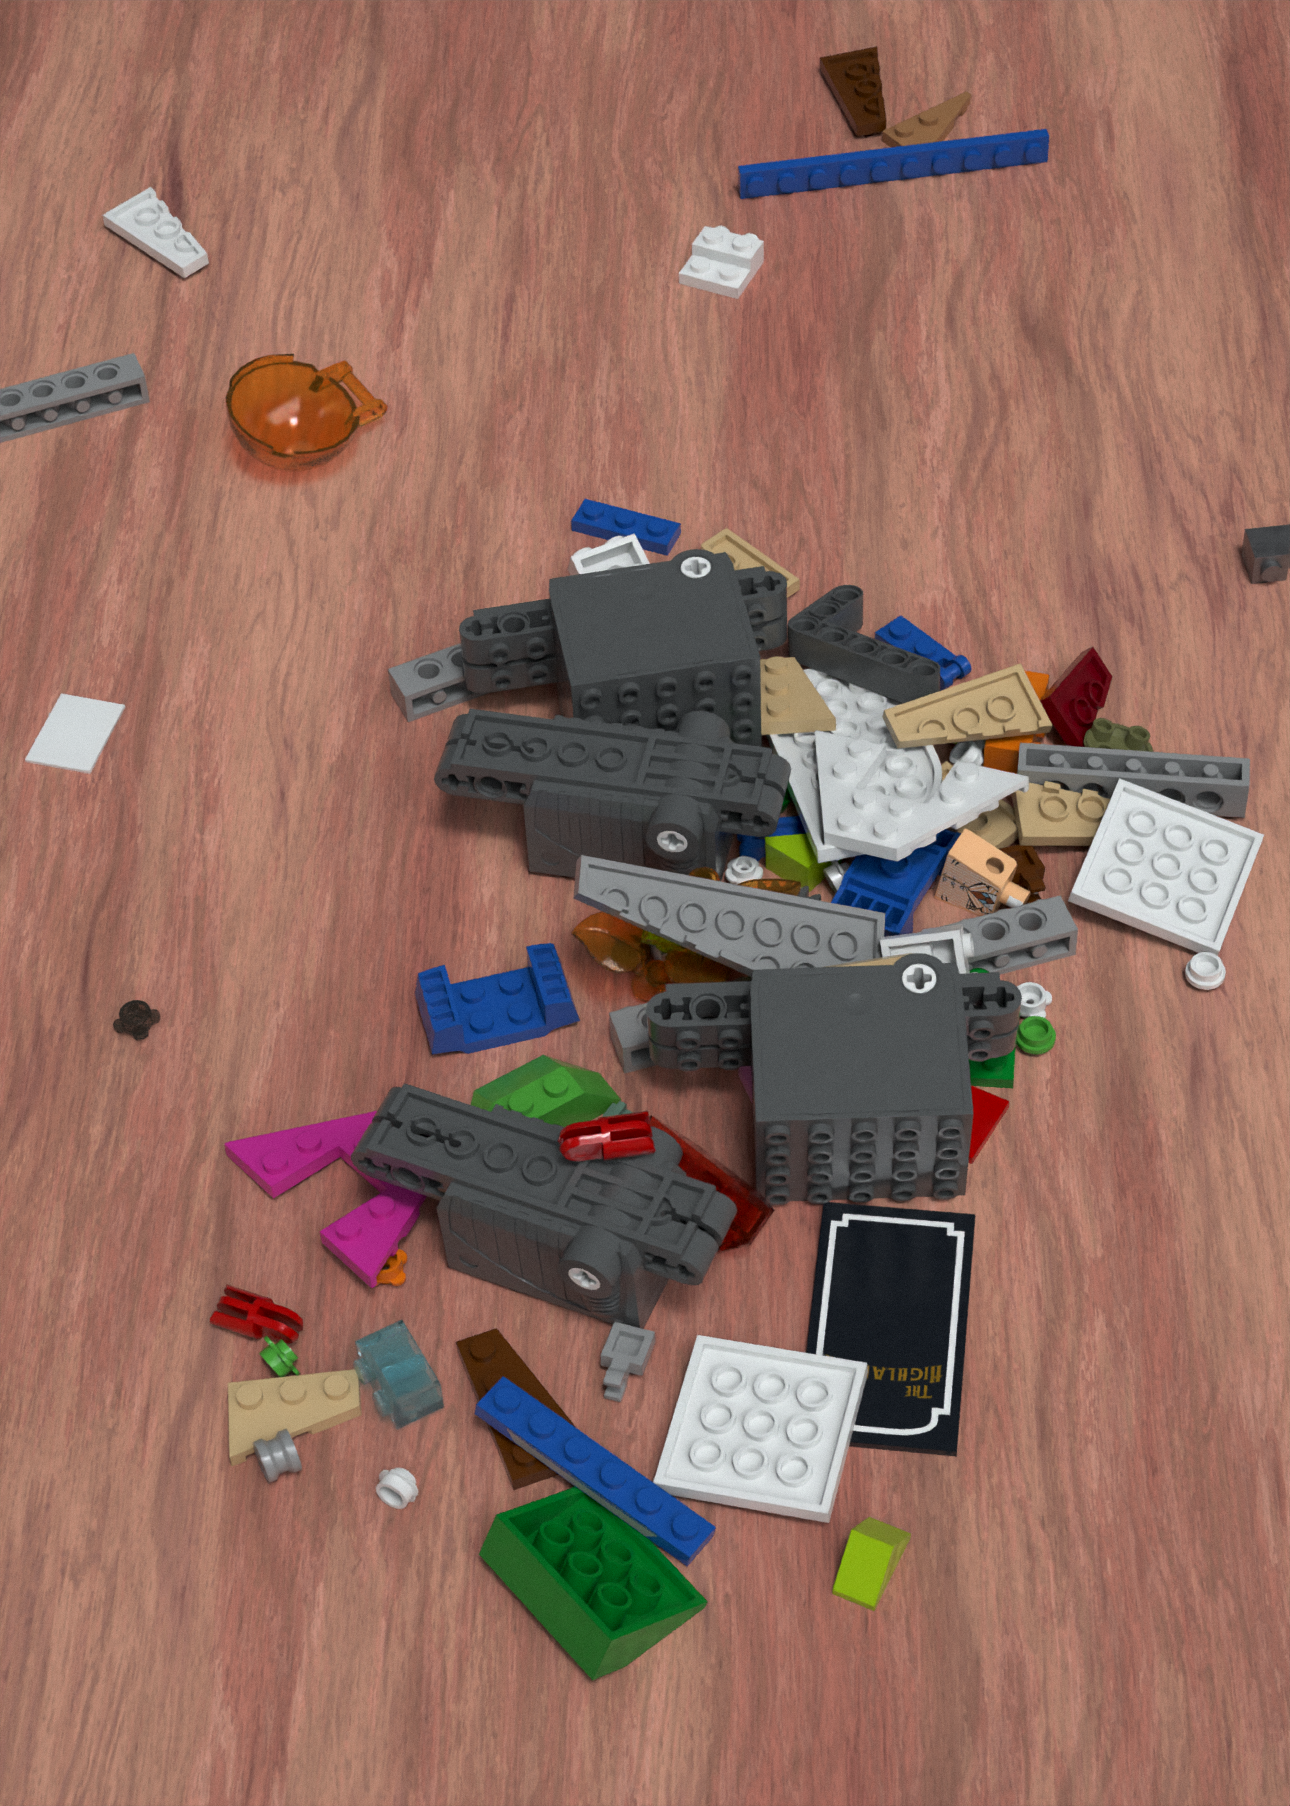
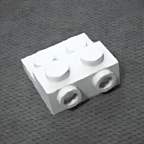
(722, 261)
(614, 554)
(944, 943)

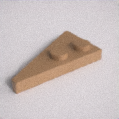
(928, 125)

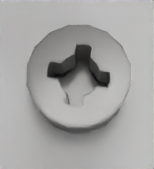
(277, 1456)

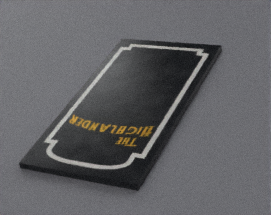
(898, 1299)

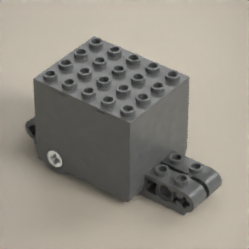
(639, 642)
(849, 1070)

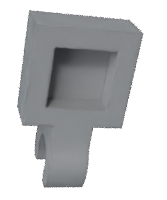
(625, 1353)

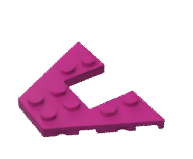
(289, 1156)

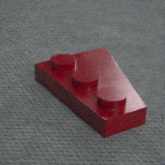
(1077, 697)

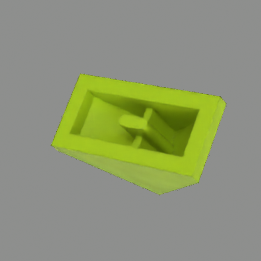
(794, 859)
(869, 1562)

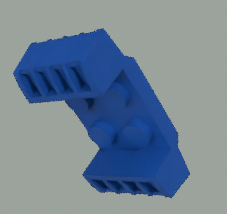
(895, 885)
(496, 1007)

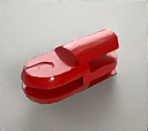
(608, 1138)
(256, 1316)

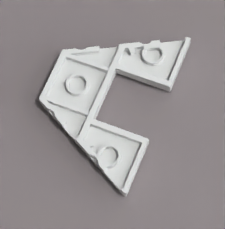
(893, 825)

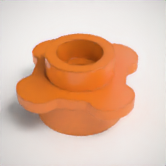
(395, 1273)

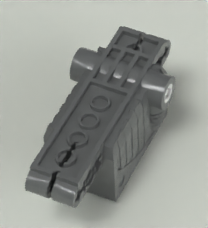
(618, 787)
(545, 1225)

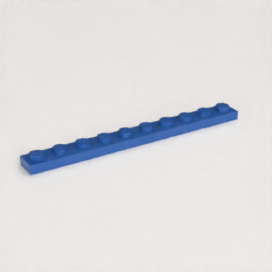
(893, 163)

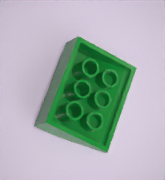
(589, 1579)

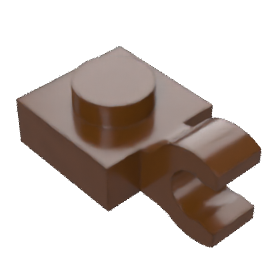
(1029, 870)

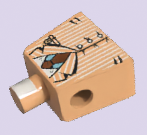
(979, 877)

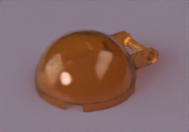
(297, 414)

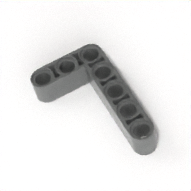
(828, 641)

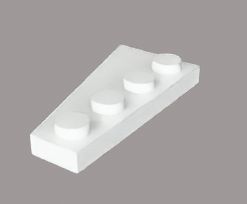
(155, 231)

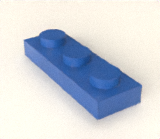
(610, 521)

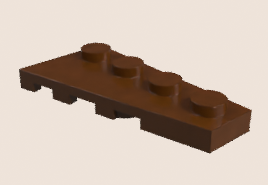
(858, 88)
(486, 1361)

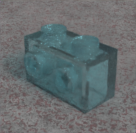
(398, 1374)

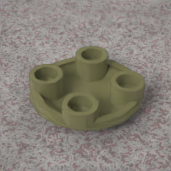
(1116, 736)

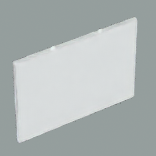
(75, 733)

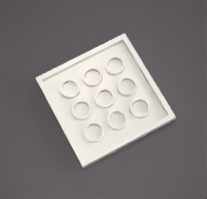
(1166, 868)
(762, 1428)

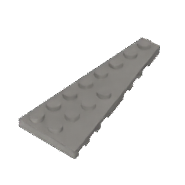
(730, 921)

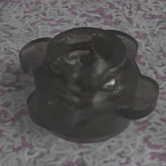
(136, 1019)

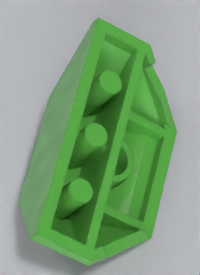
(549, 1091)

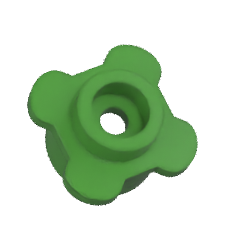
(279, 1357)

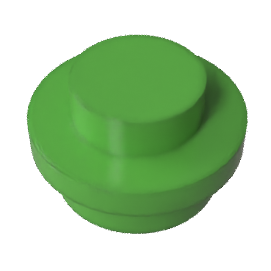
(1036, 1035)

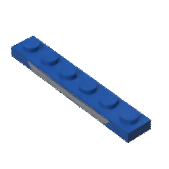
(595, 1471)

